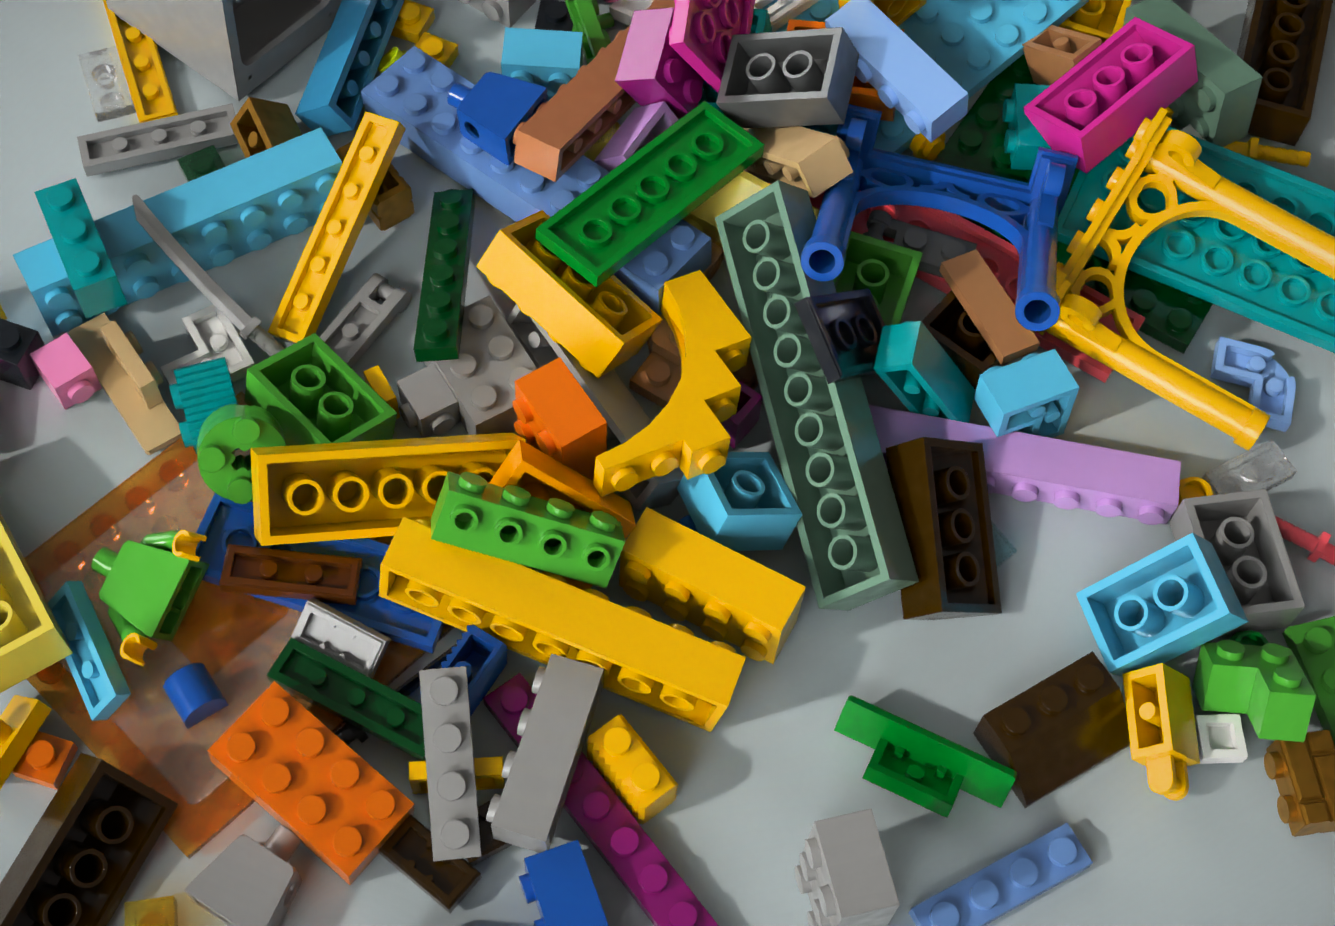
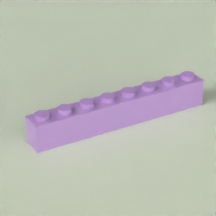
(1052, 468)

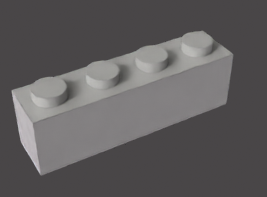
(547, 753)

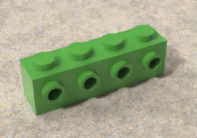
(527, 529)

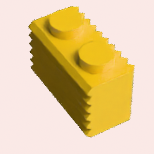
(631, 769)

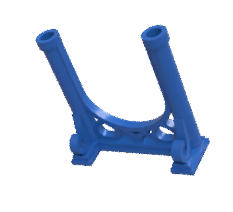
(1015, 209)

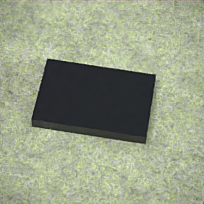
(843, 332)

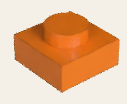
(46, 760)

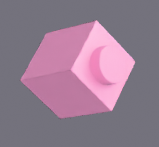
(66, 371)

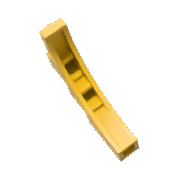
(689, 426)

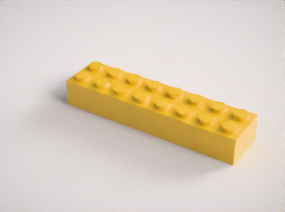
(545, 615)

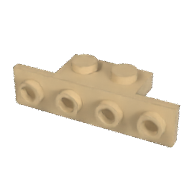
(128, 381)

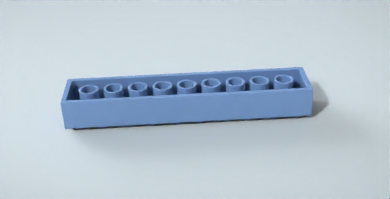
(416, 96)

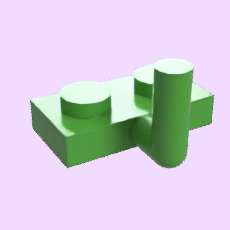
(585, 20)

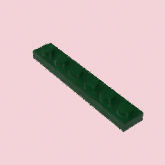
(445, 276)

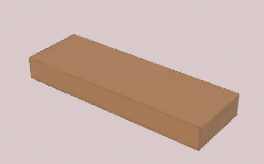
(988, 306)

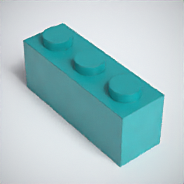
(80, 248)
(922, 373)

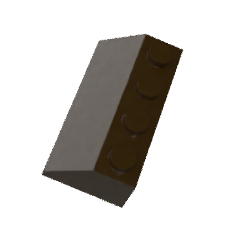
(947, 527)
(84, 849)

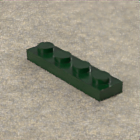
(350, 696)

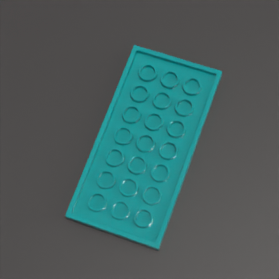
(1218, 258)

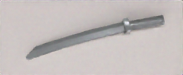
(248, 326)

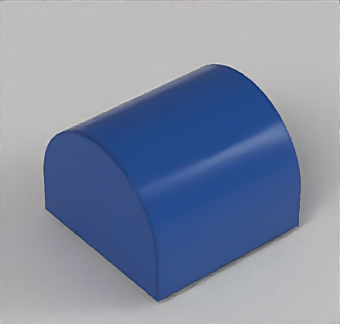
(194, 694)

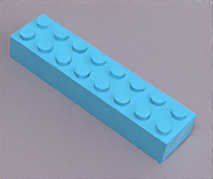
(210, 217)

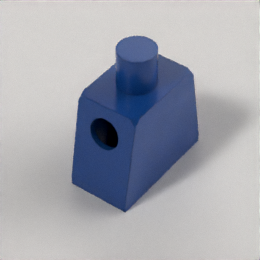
(494, 110)

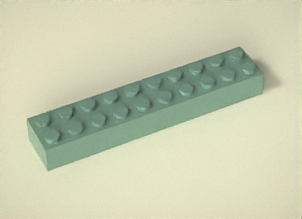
(819, 428)

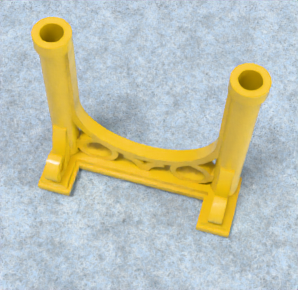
(1171, 166)

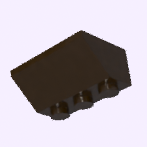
(1057, 728)

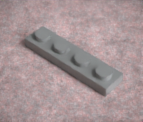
(156, 140)
(450, 763)

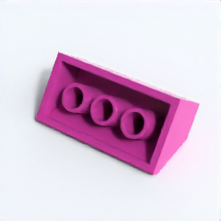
(1113, 91)

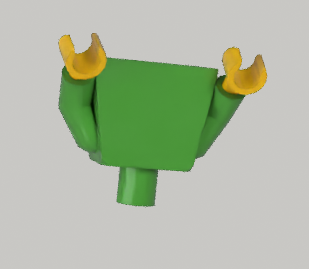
(149, 587)

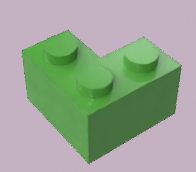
(1256, 682)

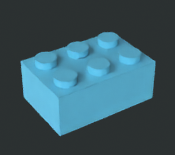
(1161, 606)

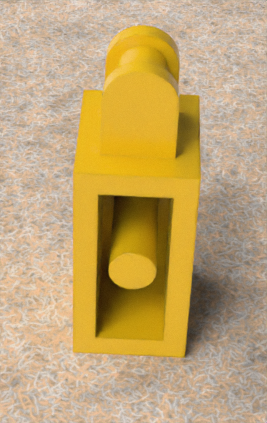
(1162, 727)

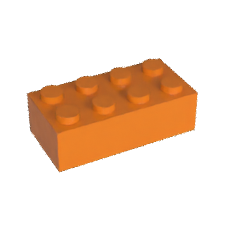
(311, 782)

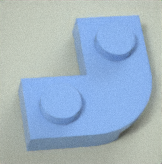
(1255, 368)

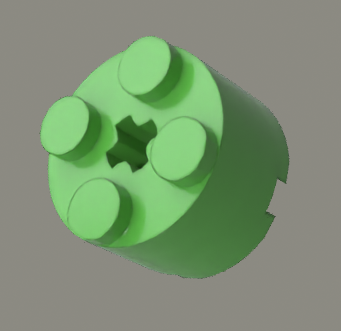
(221, 434)

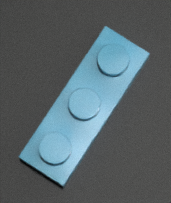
(92, 659)

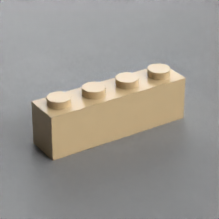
(800, 158)

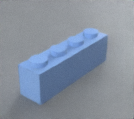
(901, 70)

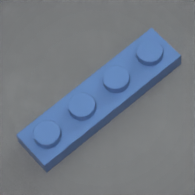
(1006, 882)

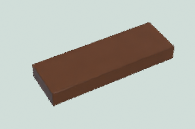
(291, 574)

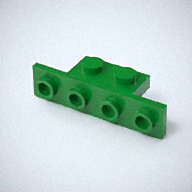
(921, 762)

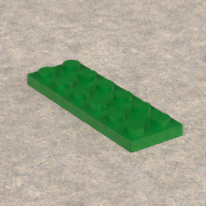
(649, 193)

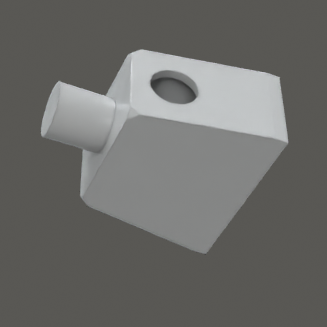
(250, 881)

